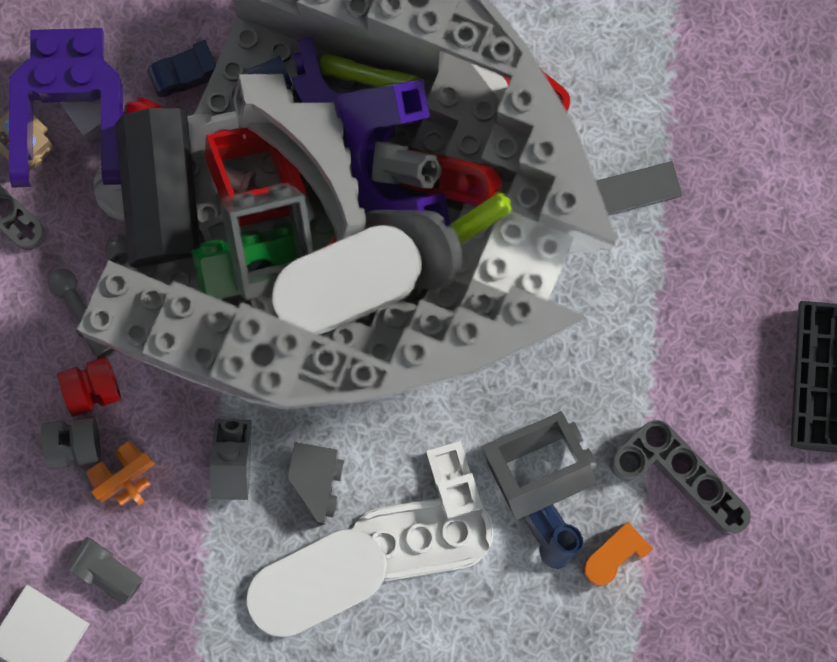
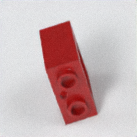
(240, 142)

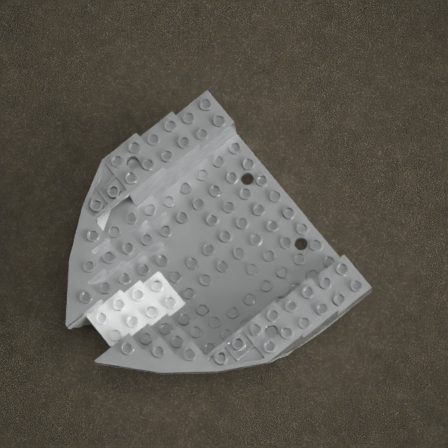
(431, 334)

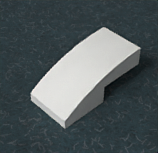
(453, 480)

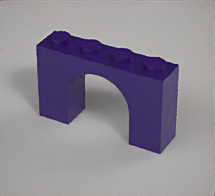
(370, 118)

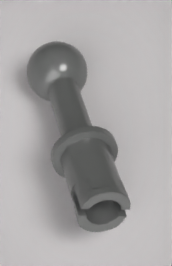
(64, 284)

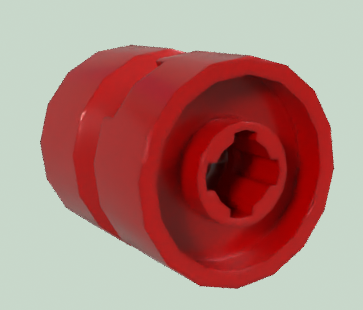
(89, 386)

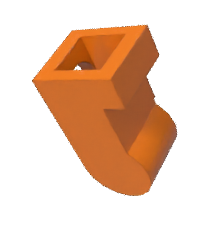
(603, 563)

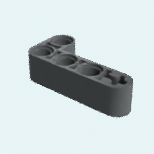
(686, 483)

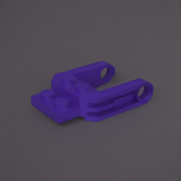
(63, 68)

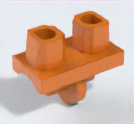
(107, 484)

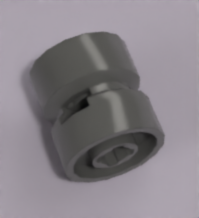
(84, 441)

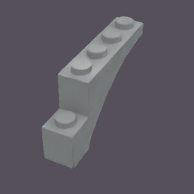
(309, 139)

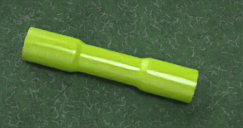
(349, 70)

